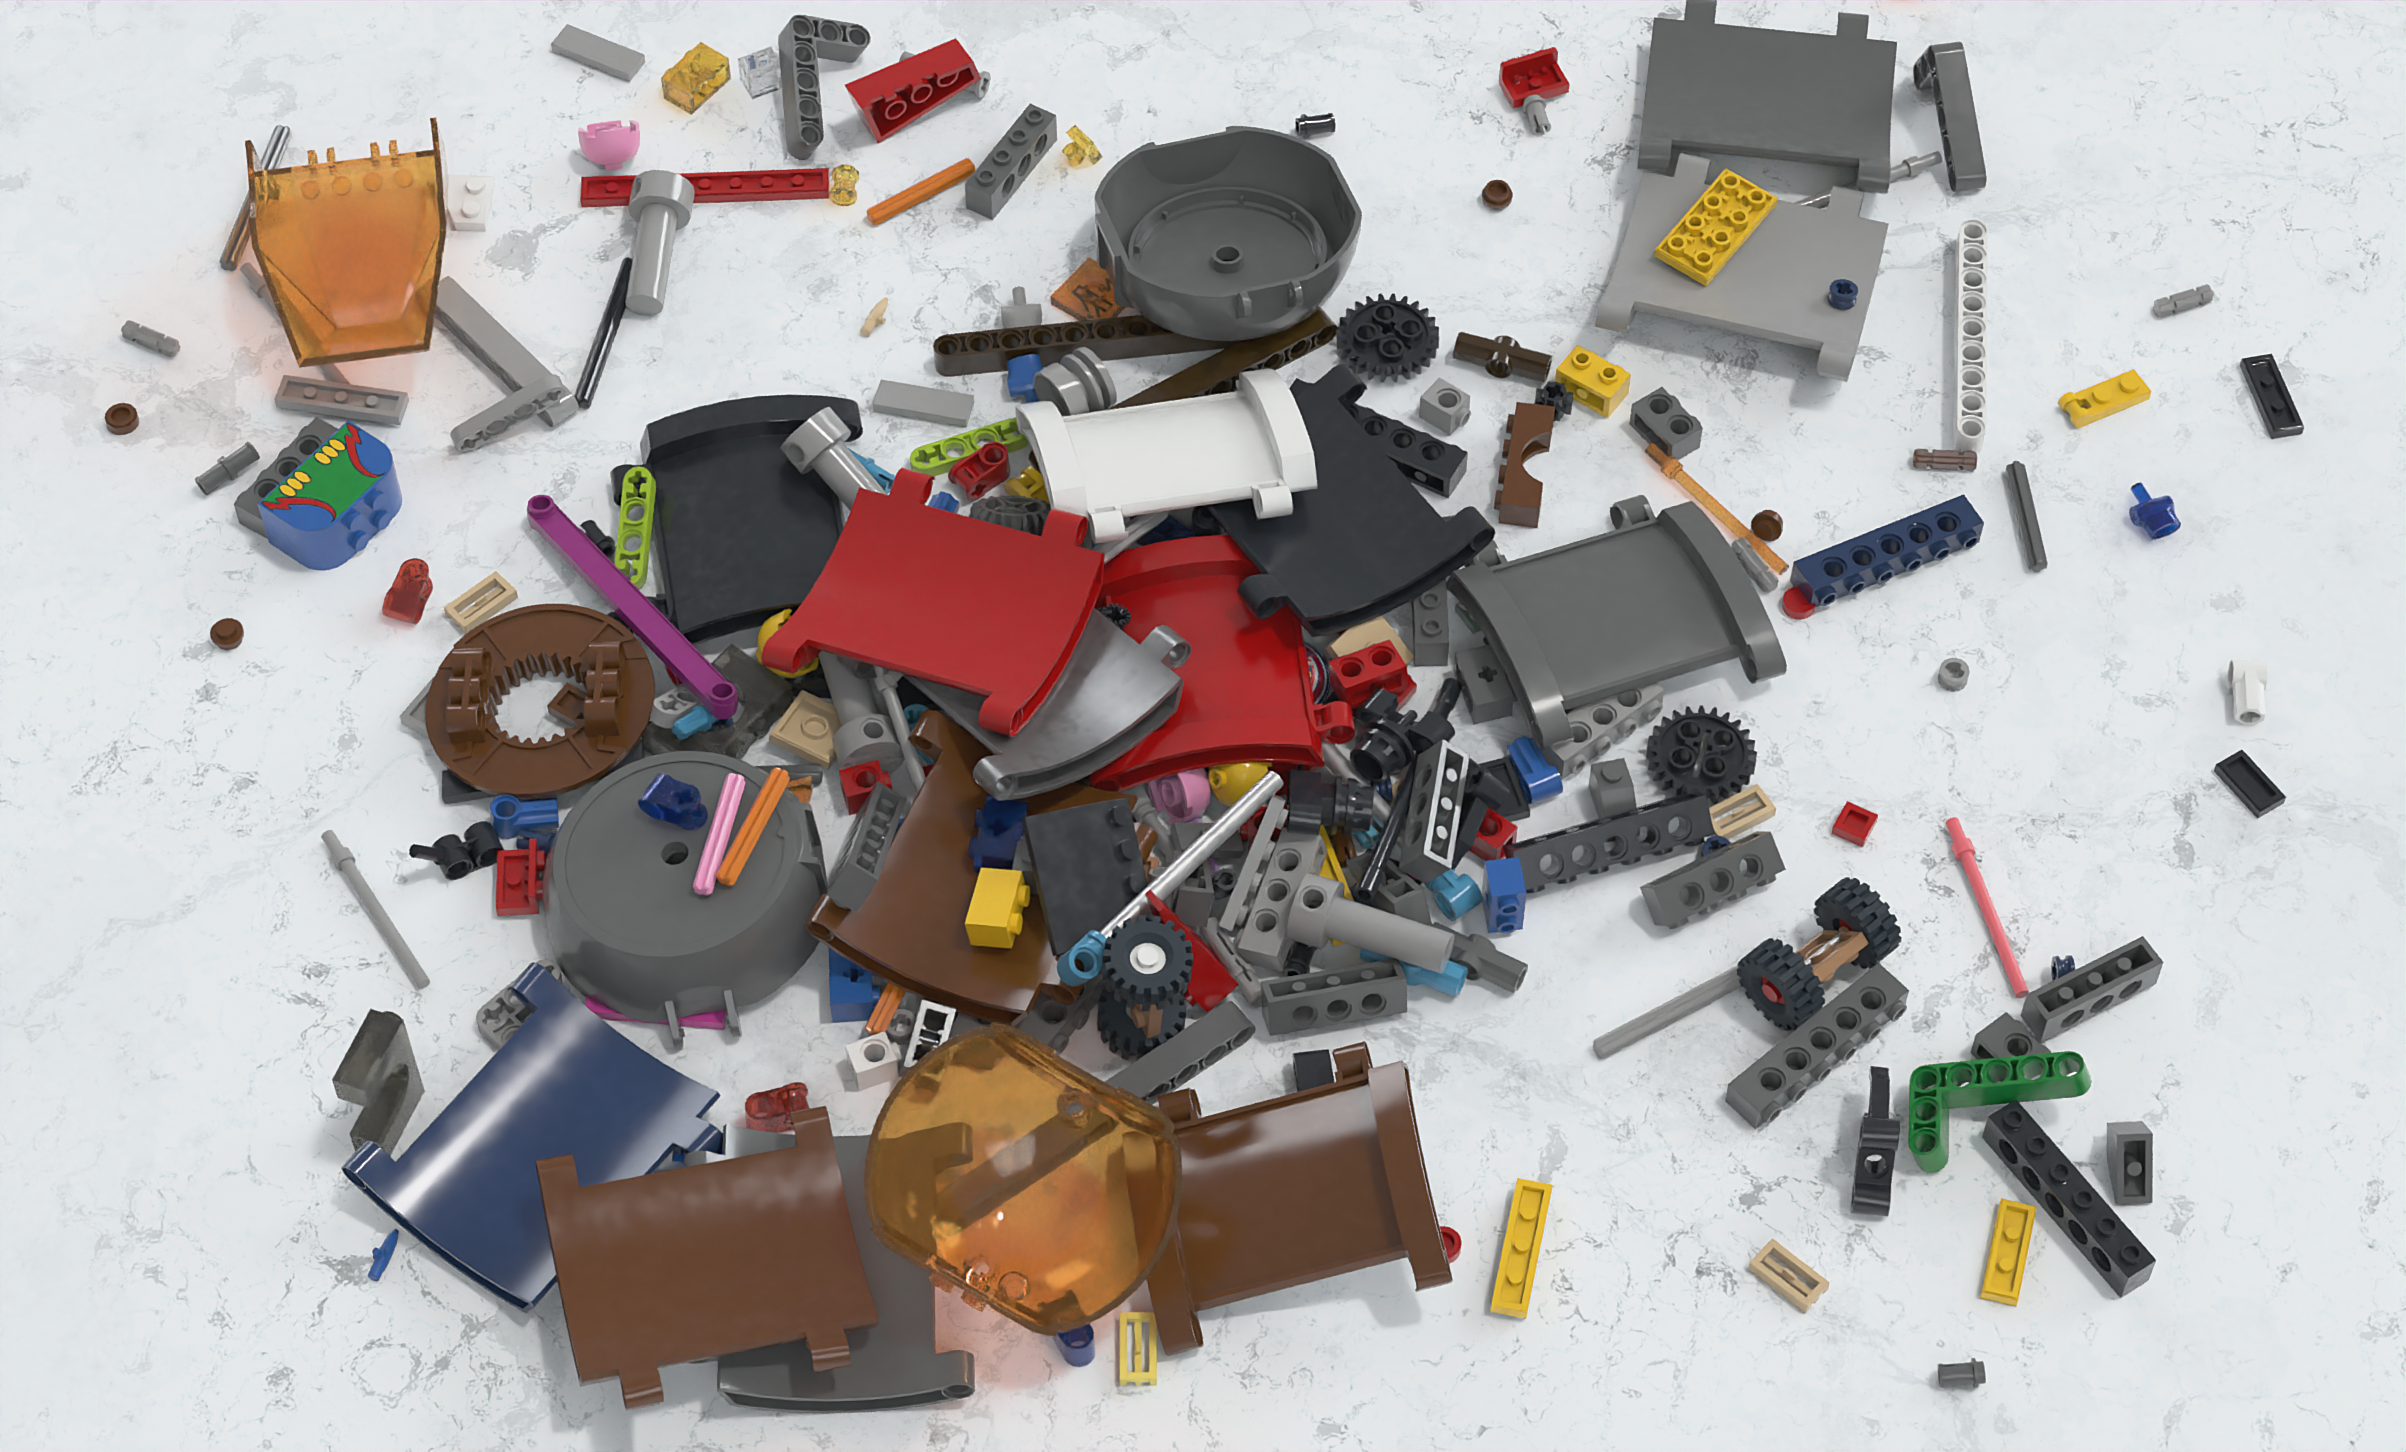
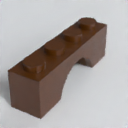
(1522, 493)

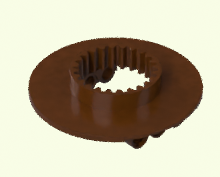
(515, 647)

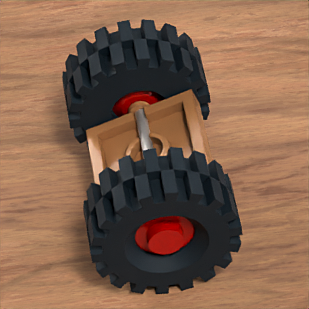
(1854, 932)

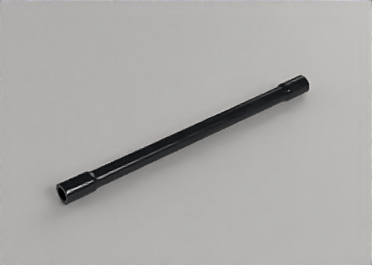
(1373, 873)

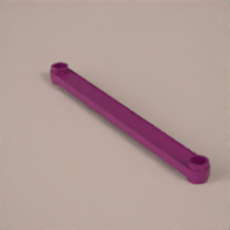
(633, 607)

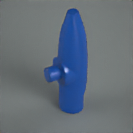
(383, 1255)

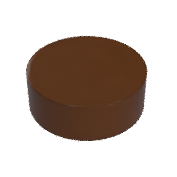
(122, 419)

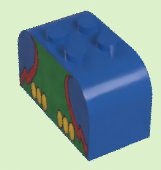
(333, 500)

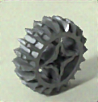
(1013, 512)

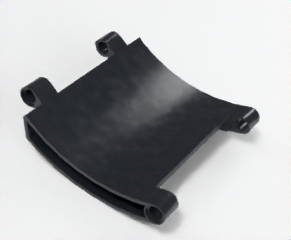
(733, 514)
(1355, 540)

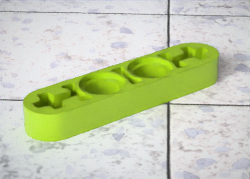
(967, 443)
(641, 528)

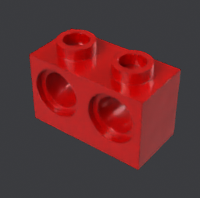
(1363, 671)

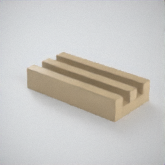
(484, 605)
(1731, 824)
(1802, 1302)

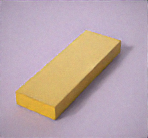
(2008, 1252)

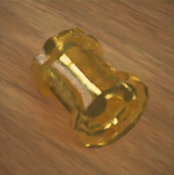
(844, 185)

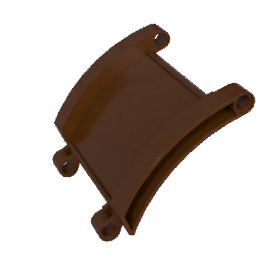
(917, 911)
(1296, 1194)
(706, 1261)

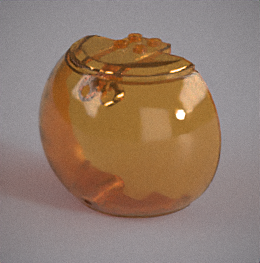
(995, 1172)

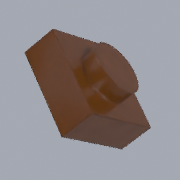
(568, 704)

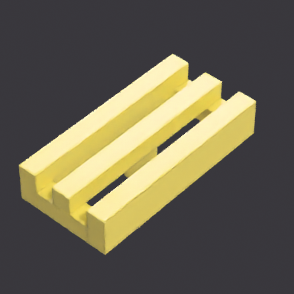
(1138, 1376)

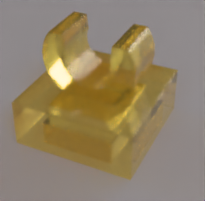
(1080, 148)

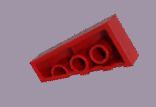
(911, 88)

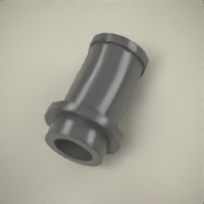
(1962, 1373)

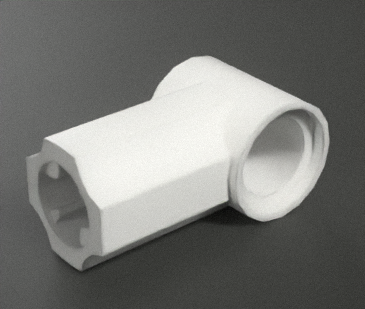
(2248, 684)

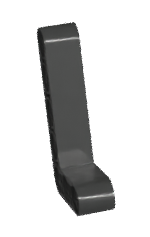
(799, 47)
(1946, 72)

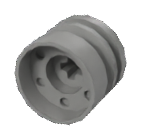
(1076, 384)

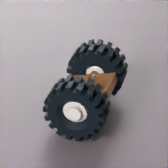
(1143, 975)

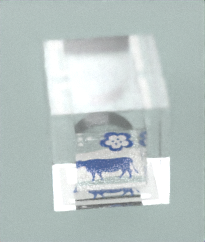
(760, 72)

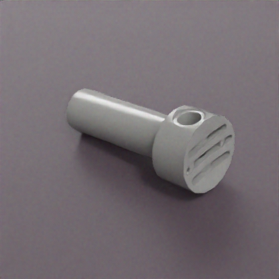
(660, 205)
(821, 447)
(863, 731)
(1323, 914)

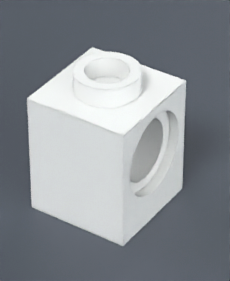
(873, 1073)

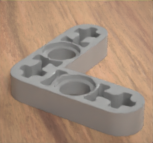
(499, 1033)

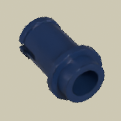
(544, 840)

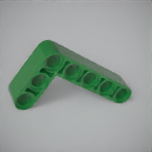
(1983, 1091)

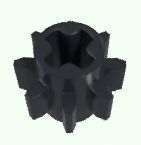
(1555, 395)

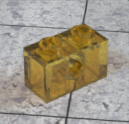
(695, 78)

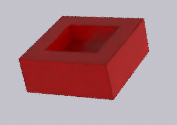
(1854, 824)

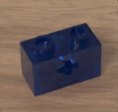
(998, 833)

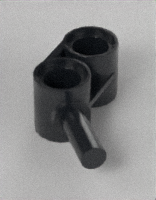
(460, 857)

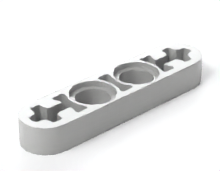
(507, 413)

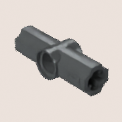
(1485, 961)

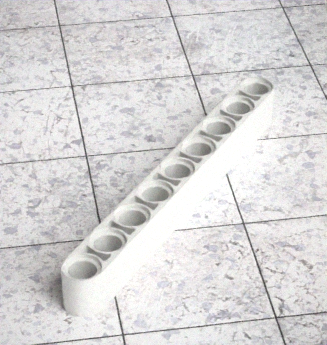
(1970, 337)

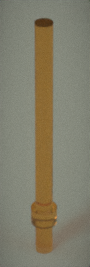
(1674, 470)

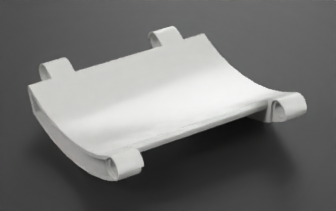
(1174, 454)

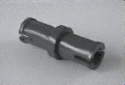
(227, 468)

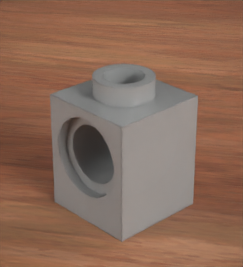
(1445, 406)

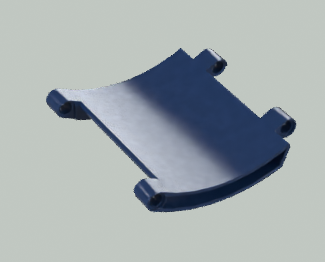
(546, 1093)

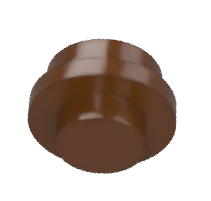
(1497, 194)
(1767, 525)
(227, 633)

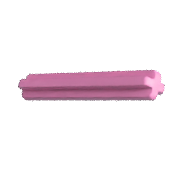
(719, 834)

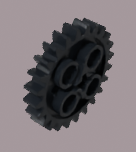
(1387, 337)
(1670, 746)

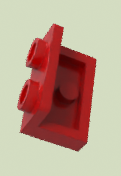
(1532, 75)
(519, 880)

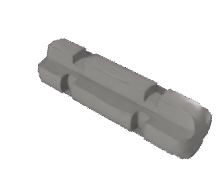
(2183, 300)
(150, 338)
(1755, 565)

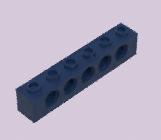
(1887, 551)

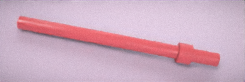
(1965, 852)

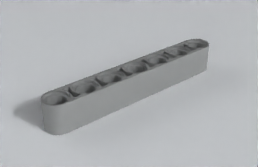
(495, 346)

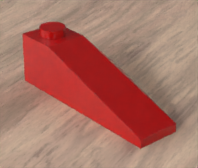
(1209, 978)

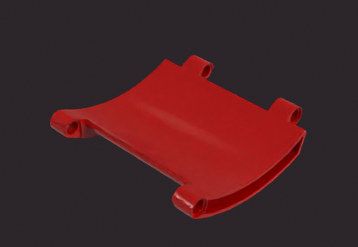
(949, 600)
(1245, 677)

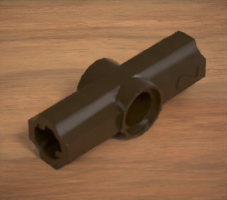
(1502, 356)

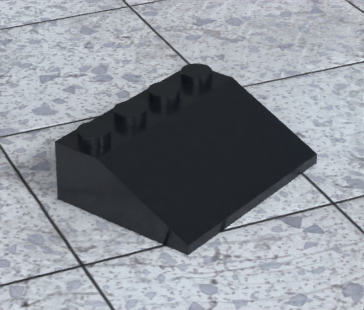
(1084, 867)

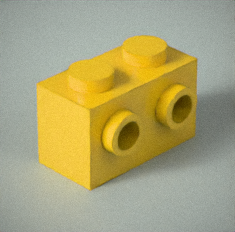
(1593, 381)
(997, 908)

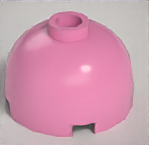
(610, 143)
(1181, 795)

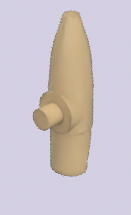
(875, 317)

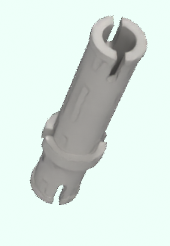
(1233, 962)

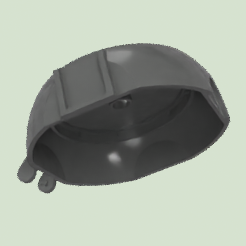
(1226, 195)
(637, 930)

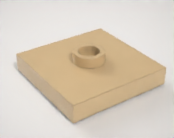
(1367, 634)
(808, 729)

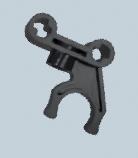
(1481, 792)
(1877, 1137)

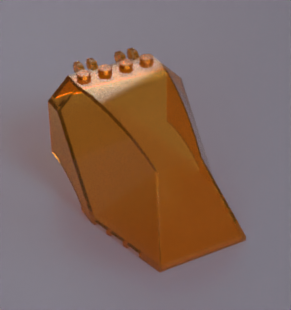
(352, 249)

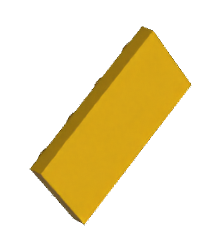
(1715, 227)

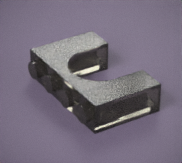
(760, 693)
(382, 1078)

